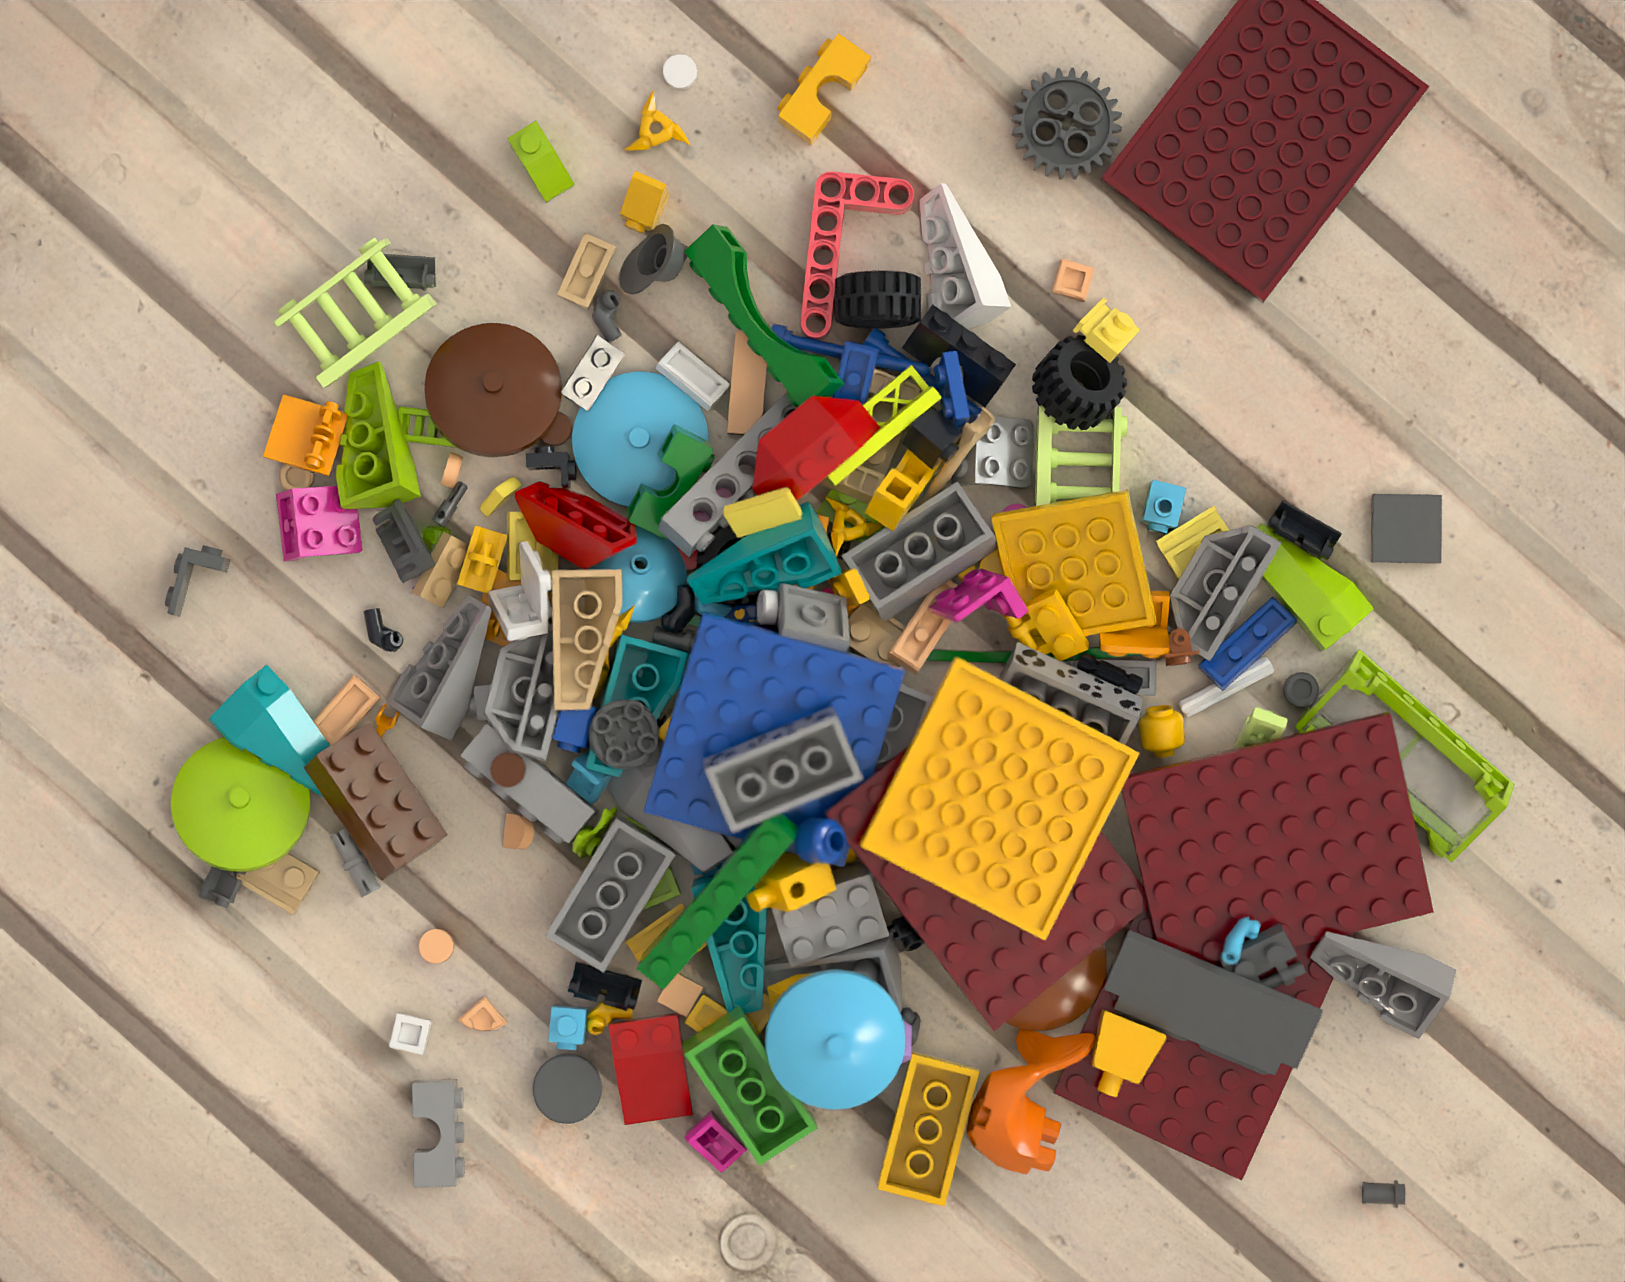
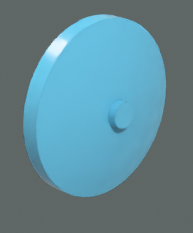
(624, 431)
(835, 1039)

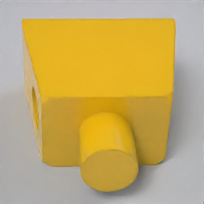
(791, 884)
(1123, 1051)

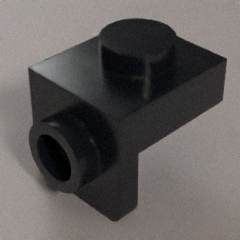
(546, 458)

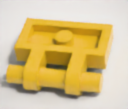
(1055, 624)

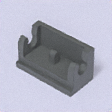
(403, 542)

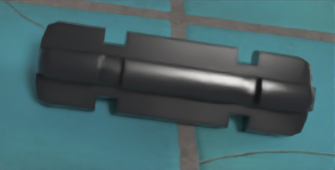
(1110, 673)

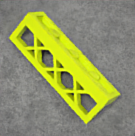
(894, 425)

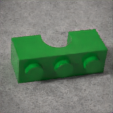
(689, 458)

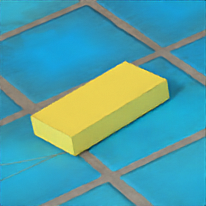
(762, 512)

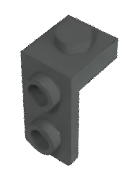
(183, 567)

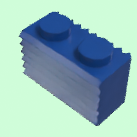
(573, 729)

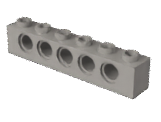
(679, 521)

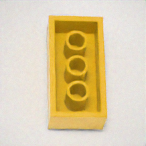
(927, 1128)

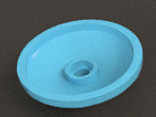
(652, 588)

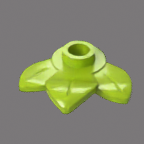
(590, 838)

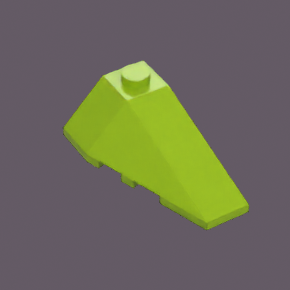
(375, 452)
(1314, 593)

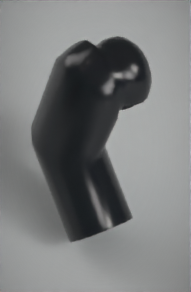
(683, 613)
(379, 634)

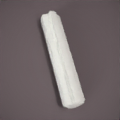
(1213, 694)

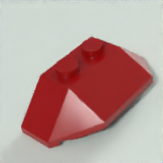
(810, 444)
(574, 524)

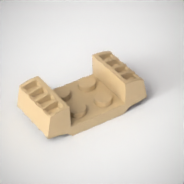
(869, 475)

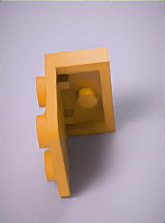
(1148, 640)

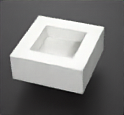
(410, 1033)

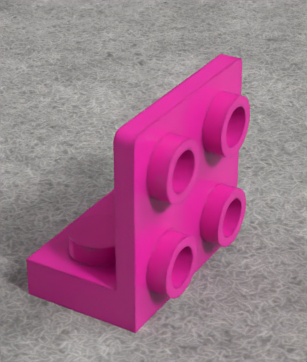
(316, 524)
(979, 589)

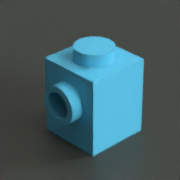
(1163, 506)
(568, 1026)

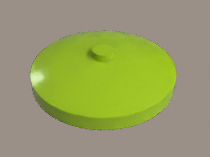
(237, 808)

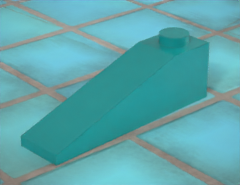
(763, 560)
(641, 674)
(272, 725)
(738, 953)

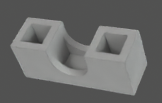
(440, 1103)

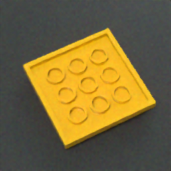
(1086, 553)

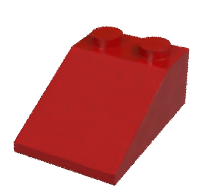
(650, 1068)

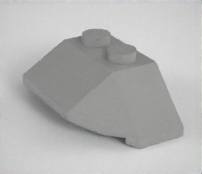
(1220, 584)
(523, 695)

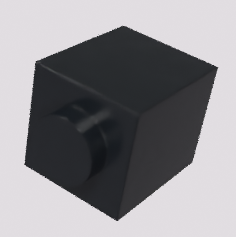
(932, 438)

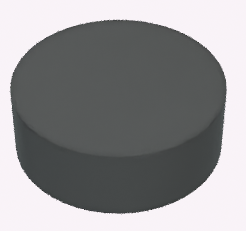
(1301, 689)

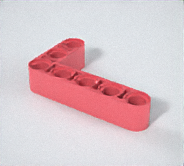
(831, 239)

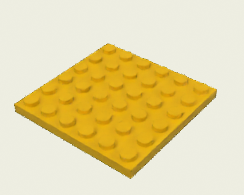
(999, 798)

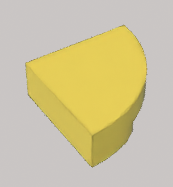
(500, 496)

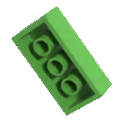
(739, 1077)

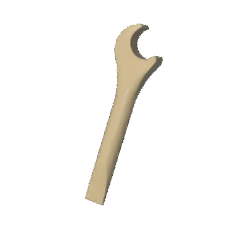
(971, 435)

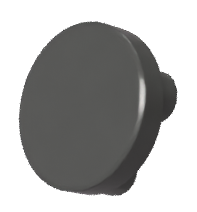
(623, 734)
(567, 1088)

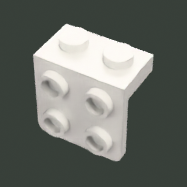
(524, 608)

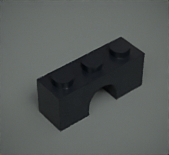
(982, 365)

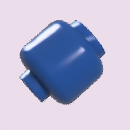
(820, 841)

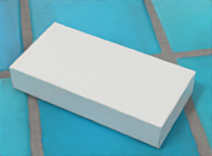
(692, 376)

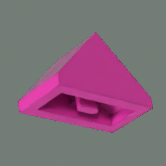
(715, 1141)

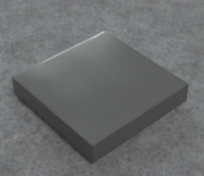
(1406, 528)

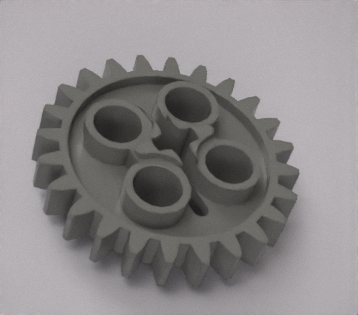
(1055, 152)

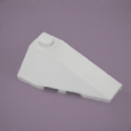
(959, 268)

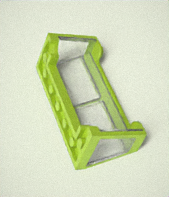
(1448, 781)

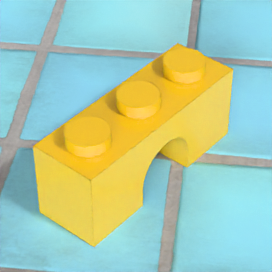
(838, 62)
(900, 490)

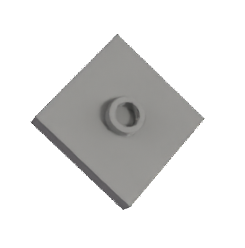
(813, 617)

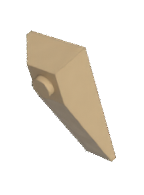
(583, 624)

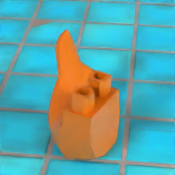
(1005, 1121)

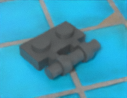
(1265, 952)

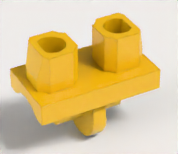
(482, 559)

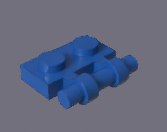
(951, 389)

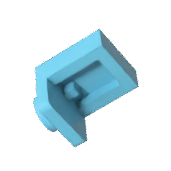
(586, 782)

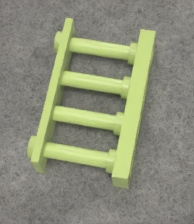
(386, 325)
(1048, 457)

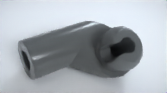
(604, 314)

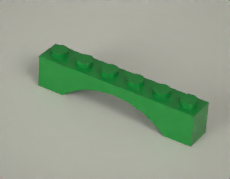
(723, 265)
(722, 894)

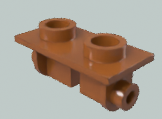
(1179, 648)

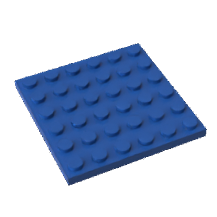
(749, 684)

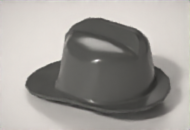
(654, 259)

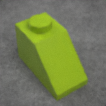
(541, 161)

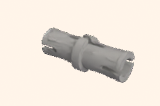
(355, 863)

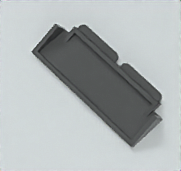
(1209, 1006)

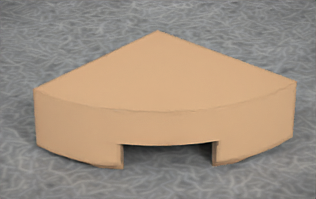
(483, 1017)

